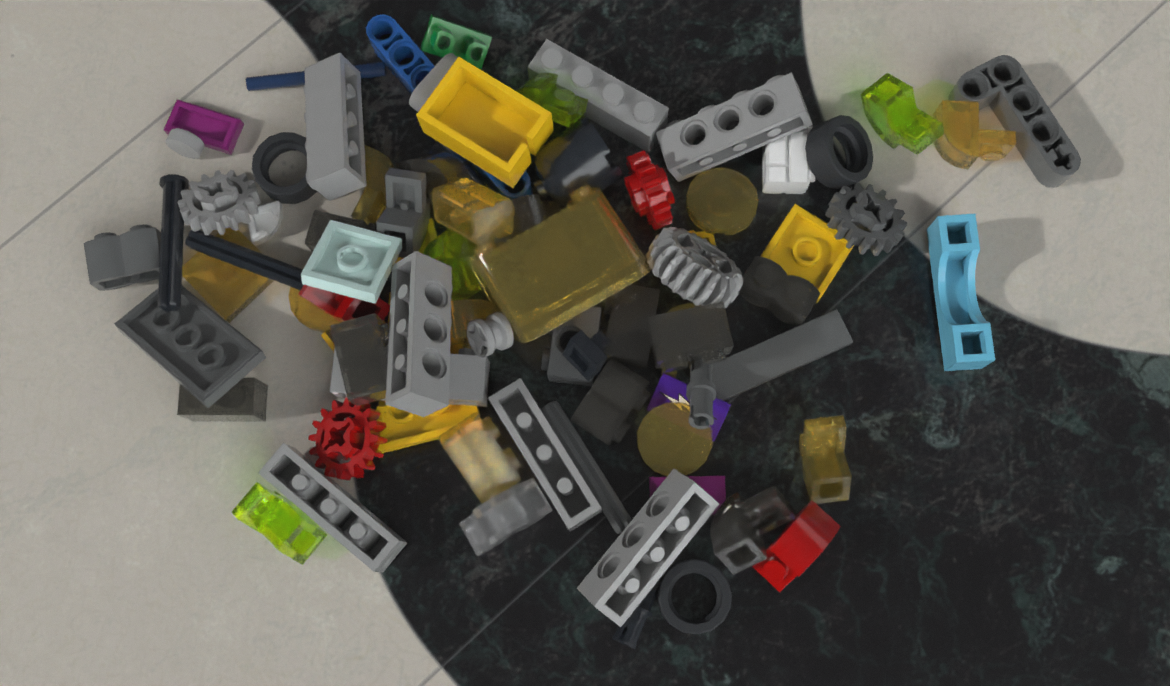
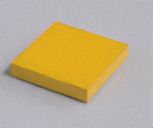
(807, 248)

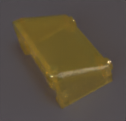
(559, 265)

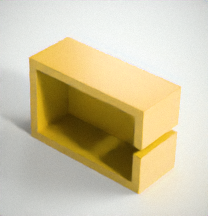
(485, 121)

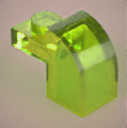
(562, 103)
(895, 118)
(454, 251)
(280, 522)

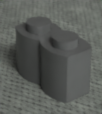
(124, 258)

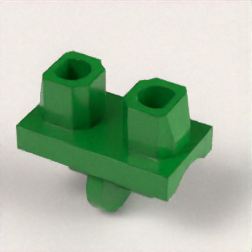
(450, 37)

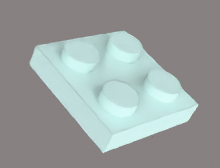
(352, 261)

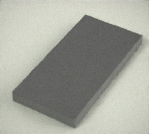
(192, 345)

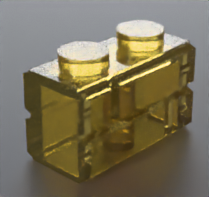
(473, 211)
(480, 457)

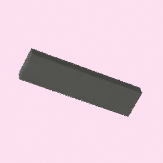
(780, 355)

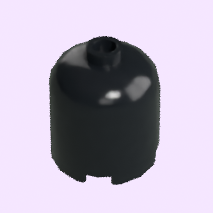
(572, 161)

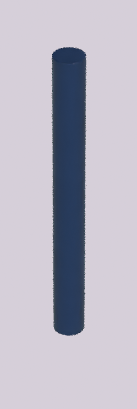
(298, 78)

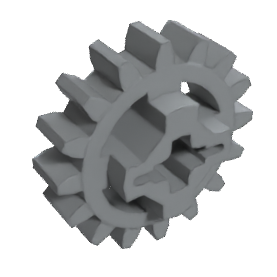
(222, 202)

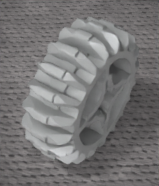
(694, 267)

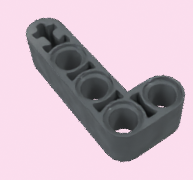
(1035, 117)

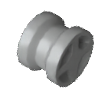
(490, 334)

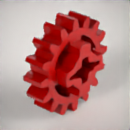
(649, 190)
(347, 439)

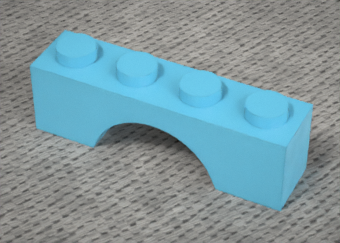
(953, 258)

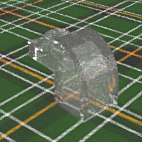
(505, 515)

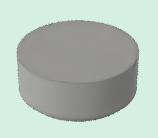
(185, 143)

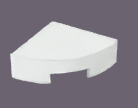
(266, 222)

